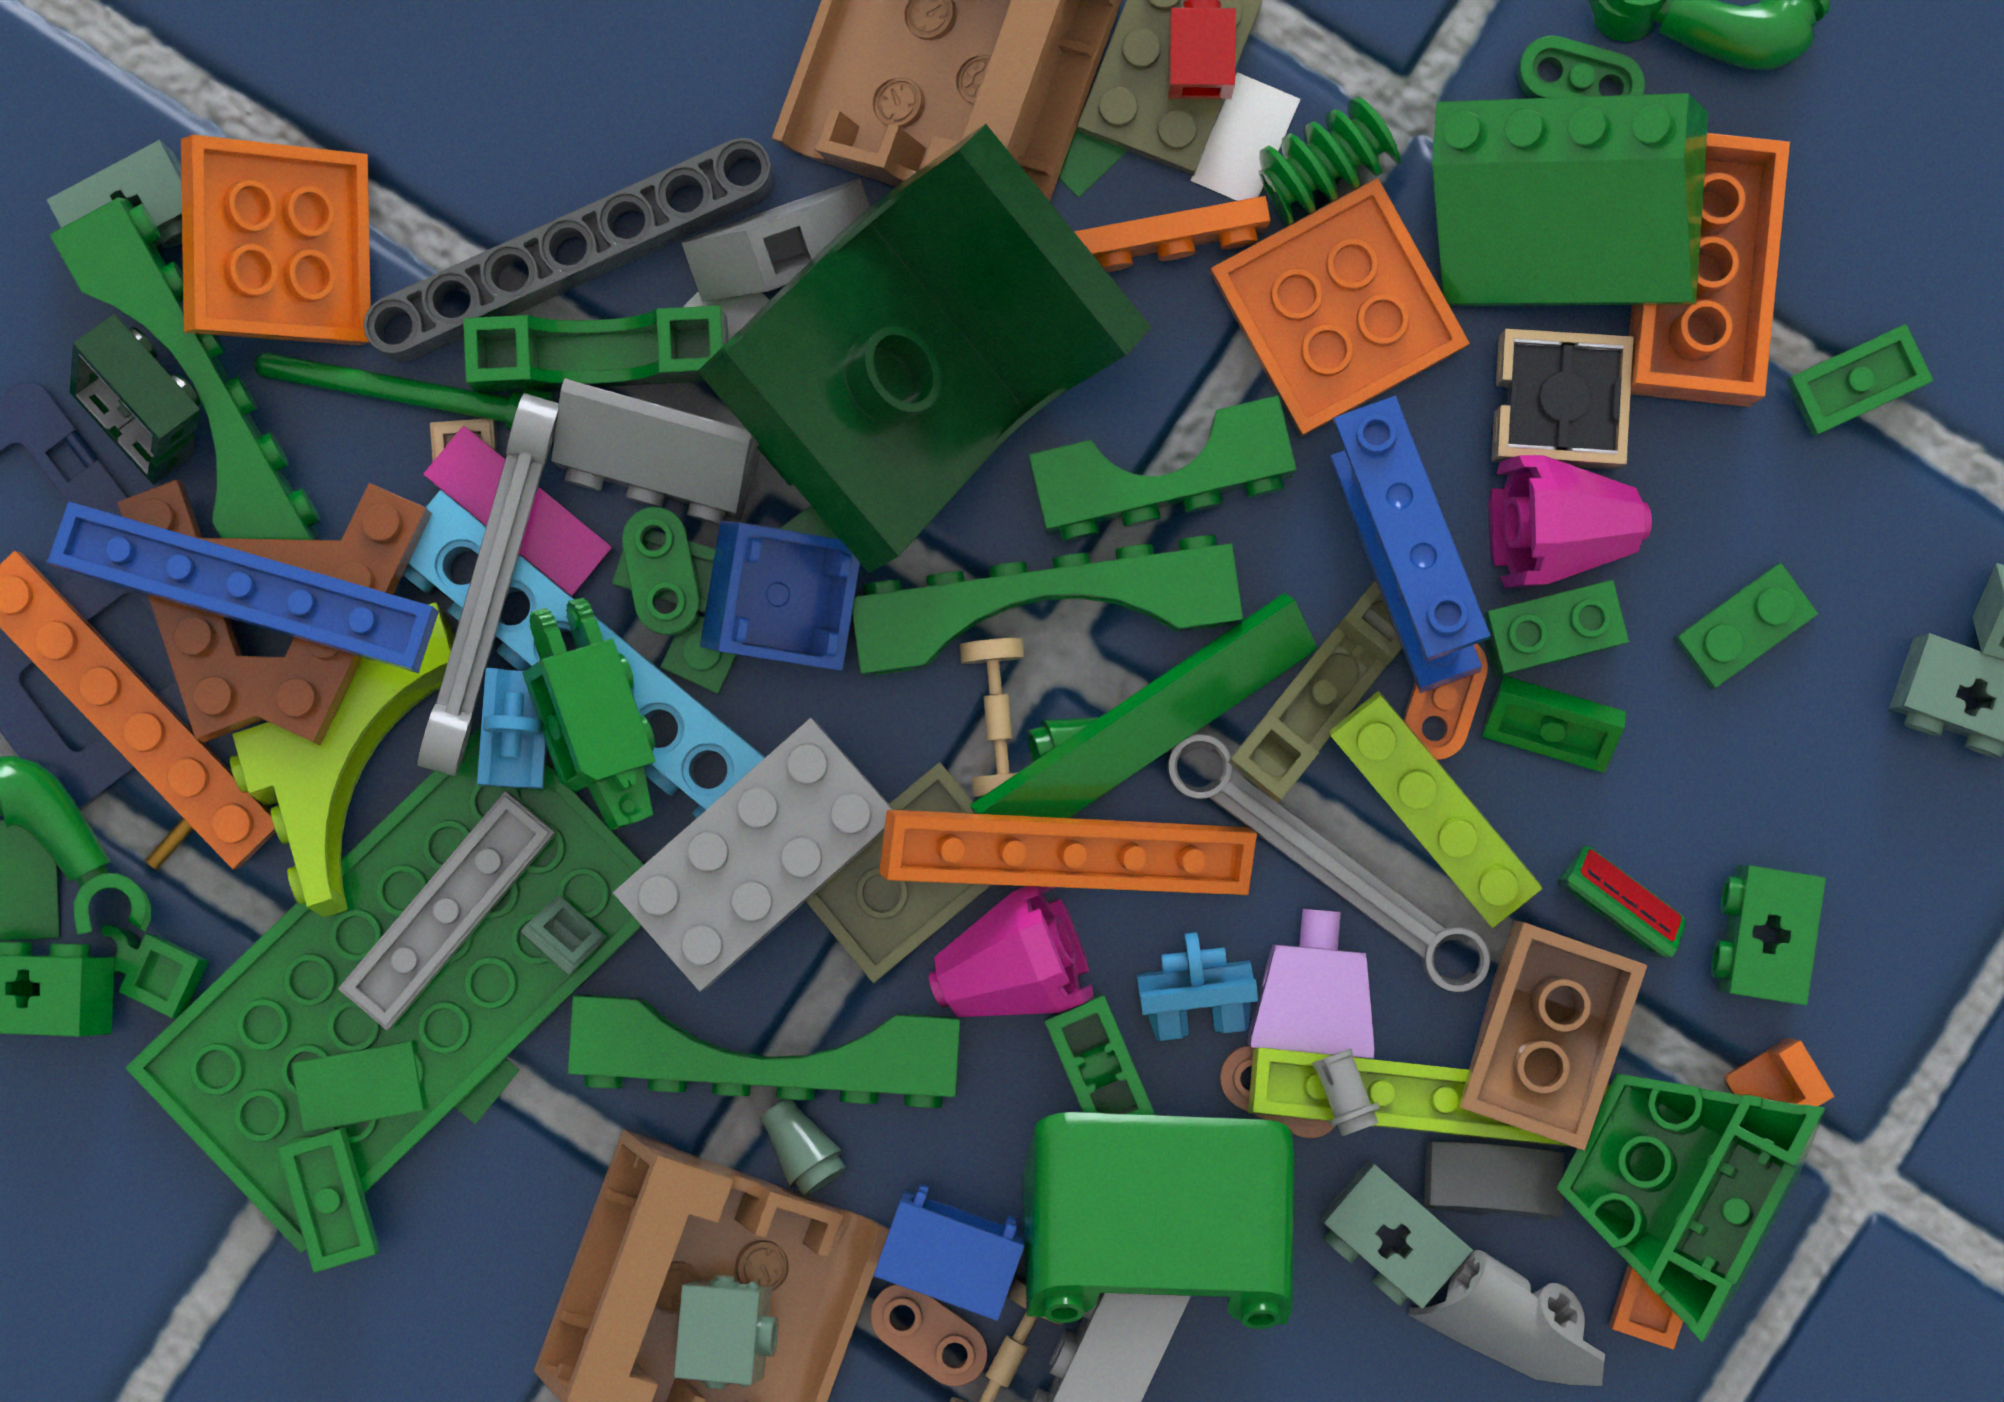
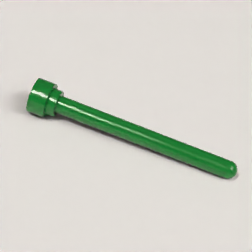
(393, 387)

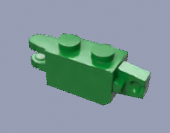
(591, 715)

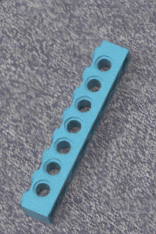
(456, 531)

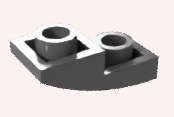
(1493, 1179)

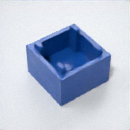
(780, 595)
(951, 1254)

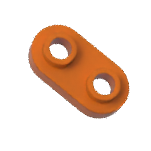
(1453, 705)

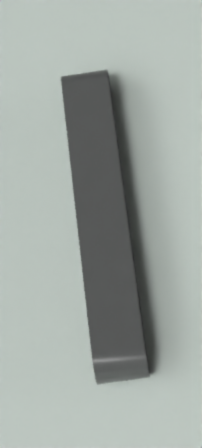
(603, 254)

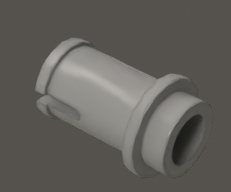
(1346, 1093)

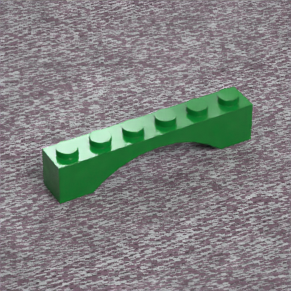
(118, 263)
(1177, 588)
(634, 1040)

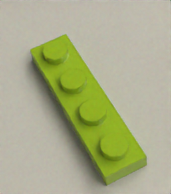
(1435, 809)

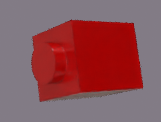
(1201, 51)

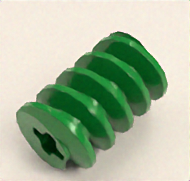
(1325, 157)

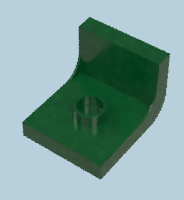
(921, 345)

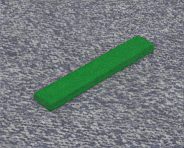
(1157, 716)

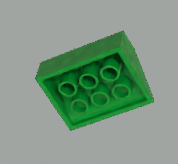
(1570, 199)

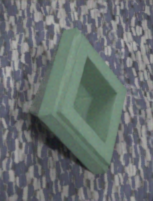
(563, 935)

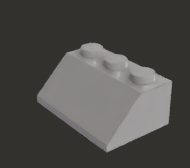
(653, 452)

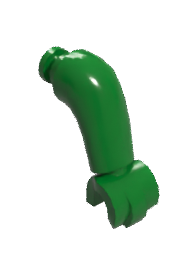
(1745, 36)
(44, 808)

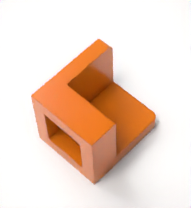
(1782, 1075)

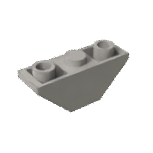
(771, 245)

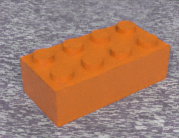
(1723, 341)

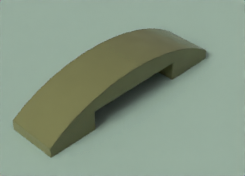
(1319, 697)

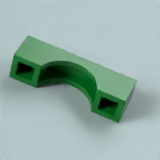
(633, 350)
(1083, 488)

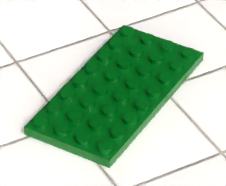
(231, 1052)

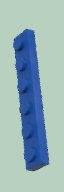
(243, 587)

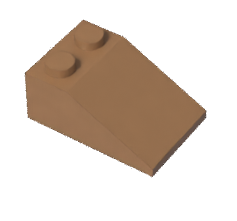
(1551, 1034)

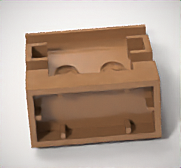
(911, 78)
(685, 1220)

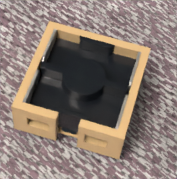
(1564, 397)

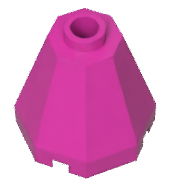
(1560, 521)
(1014, 961)

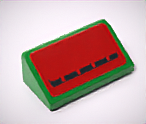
(1623, 902)

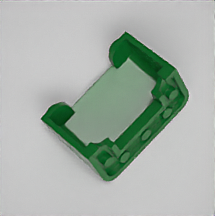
(1159, 1213)

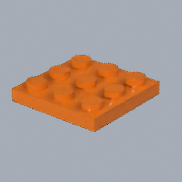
(274, 241)
(1339, 307)

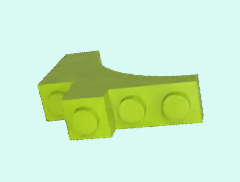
(318, 780)

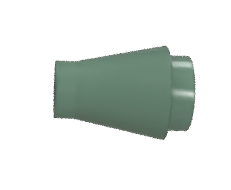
(802, 1148)

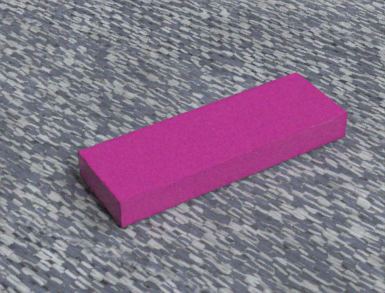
(553, 537)

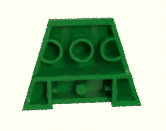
(1688, 1185)

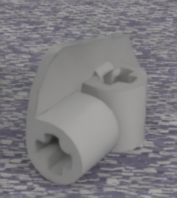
(1527, 1331)

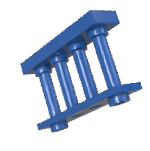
(1408, 545)

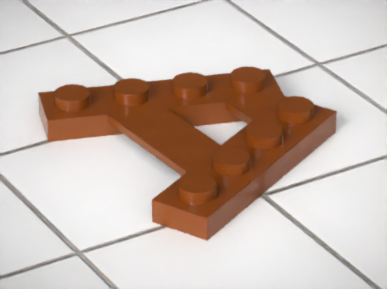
(309, 683)

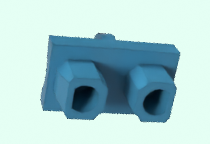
(511, 734)
(1193, 982)

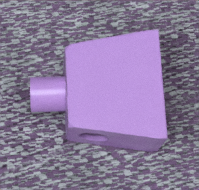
(1314, 994)

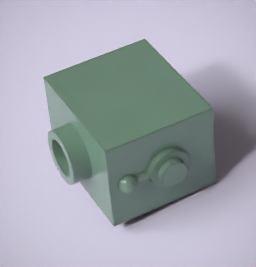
(724, 1332)

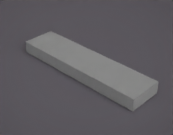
(447, 910)

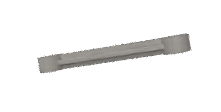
(453, 713)
(1329, 864)

